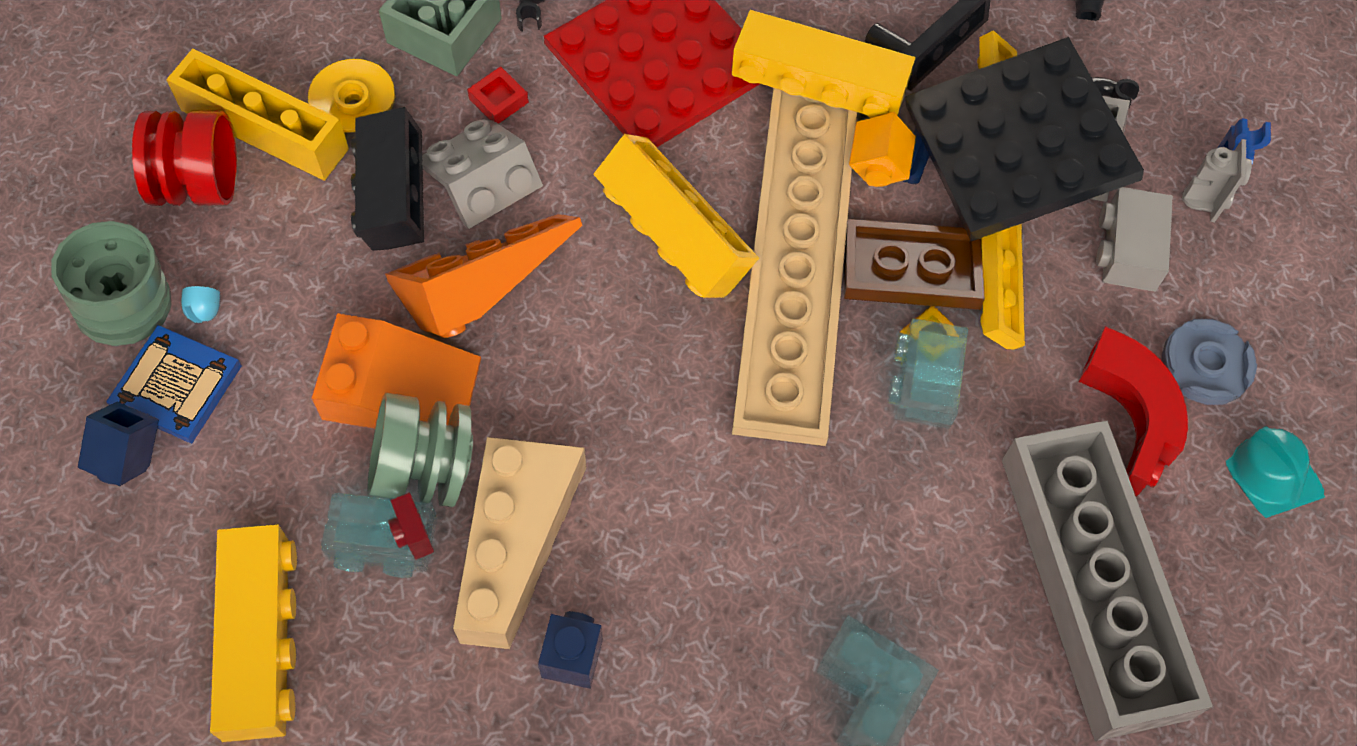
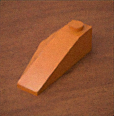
(461, 289)

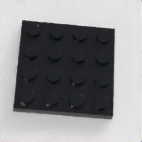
(1022, 139)

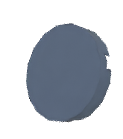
(1203, 373)

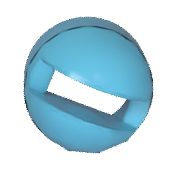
(200, 303)

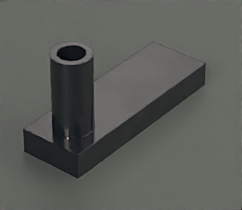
(937, 41)

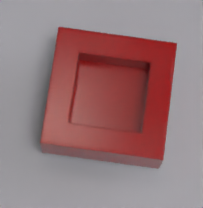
(498, 95)

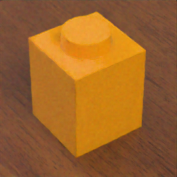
(882, 150)

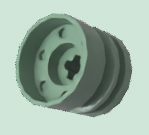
(112, 282)
(420, 450)

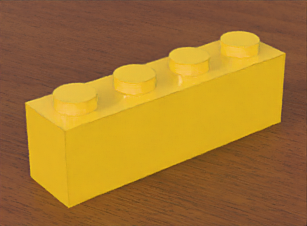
(821, 65)
(261, 114)
(675, 217)
(251, 634)

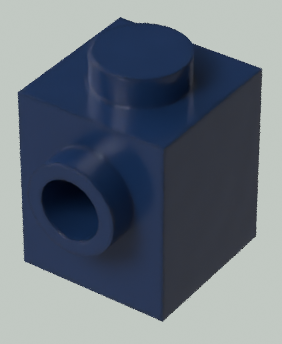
(117, 443)
(571, 649)

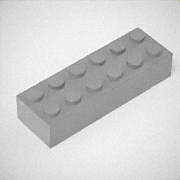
(1104, 582)

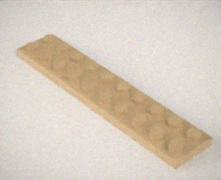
(799, 273)

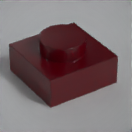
(409, 527)

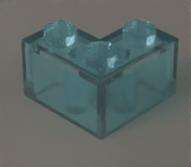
(883, 678)

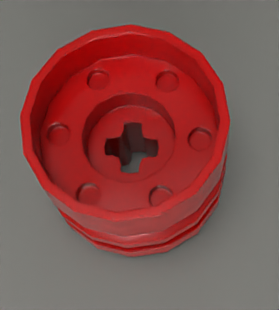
(184, 157)

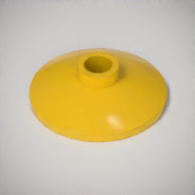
(350, 81)

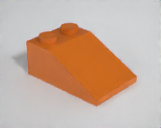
(380, 358)

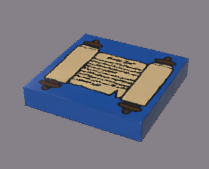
(176, 382)

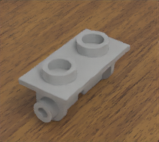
(1218, 180)

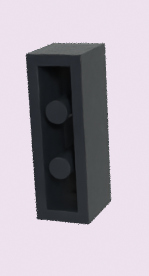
(388, 180)

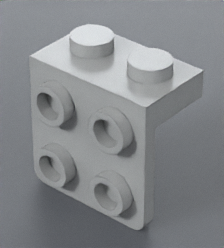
(482, 170)

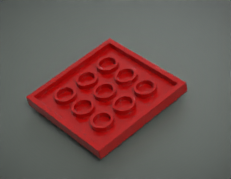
(652, 62)

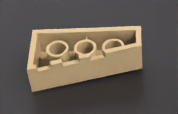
(513, 527)

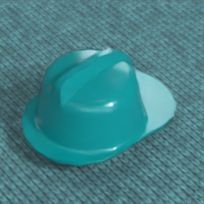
(1275, 471)

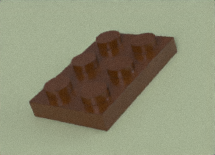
(912, 264)

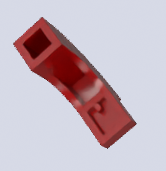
(1149, 395)

